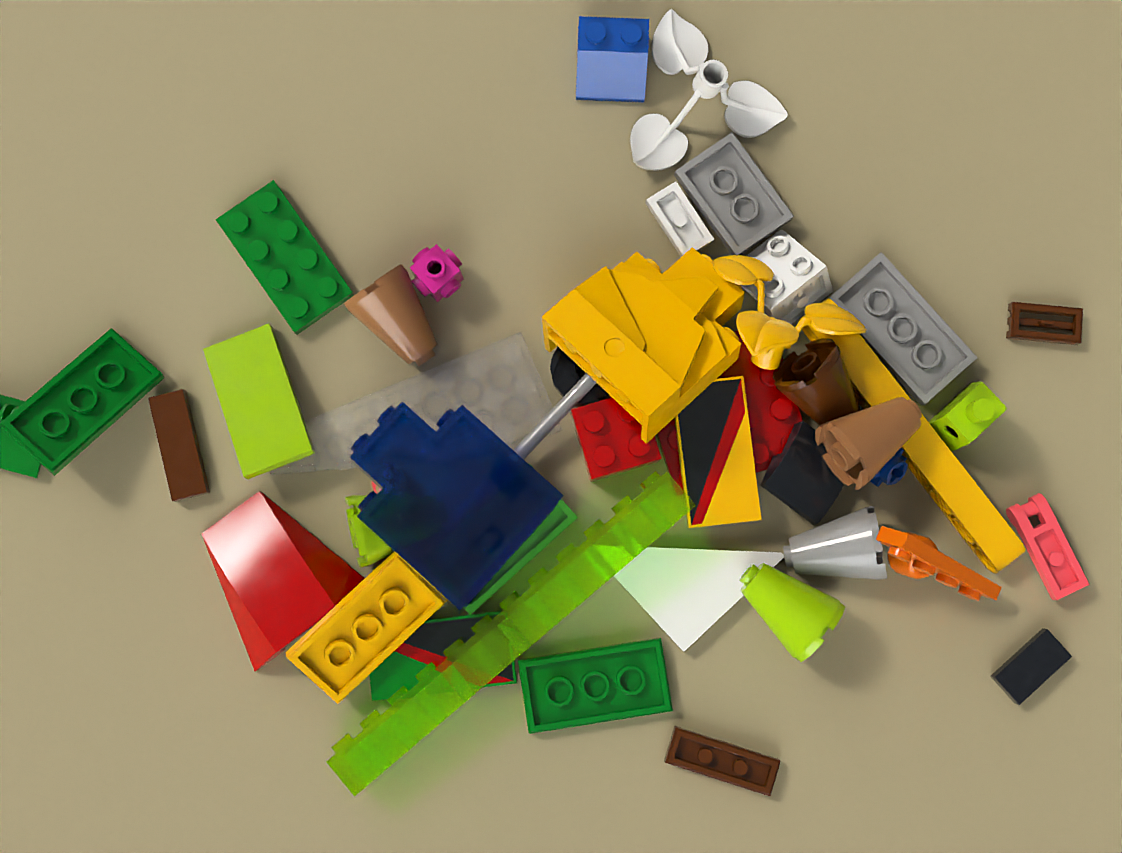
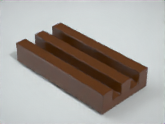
(1015, 321)

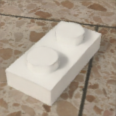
(679, 219)

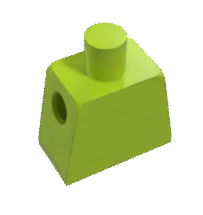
(967, 415)

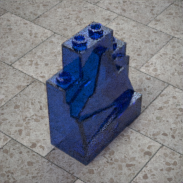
(449, 498)

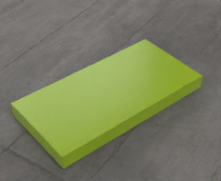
(258, 401)

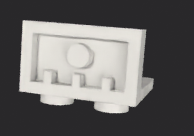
(796, 281)

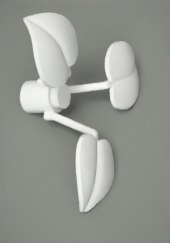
(680, 47)

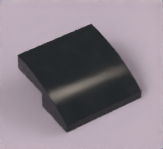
(802, 476)

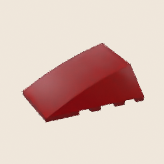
(274, 575)

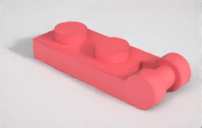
(1048, 547)

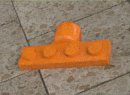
(919, 558)

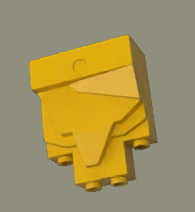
(649, 333)

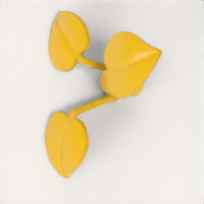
(769, 336)

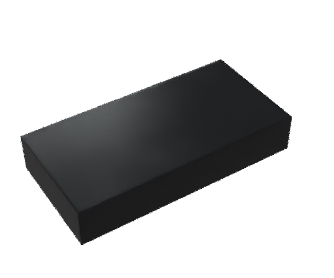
(1031, 666)

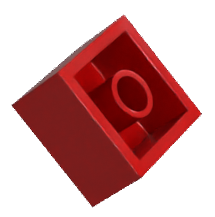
(611, 439)

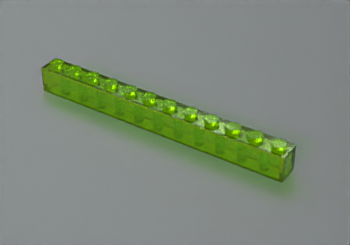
(510, 633)

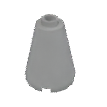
(839, 548)

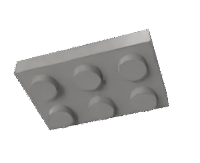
(733, 195)

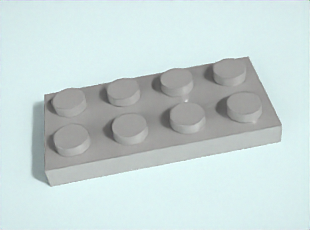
(904, 329)

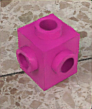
(441, 284)

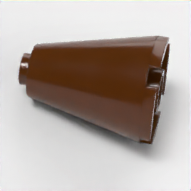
(817, 382)

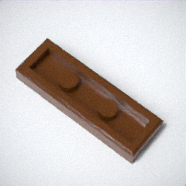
(179, 445)
(722, 760)

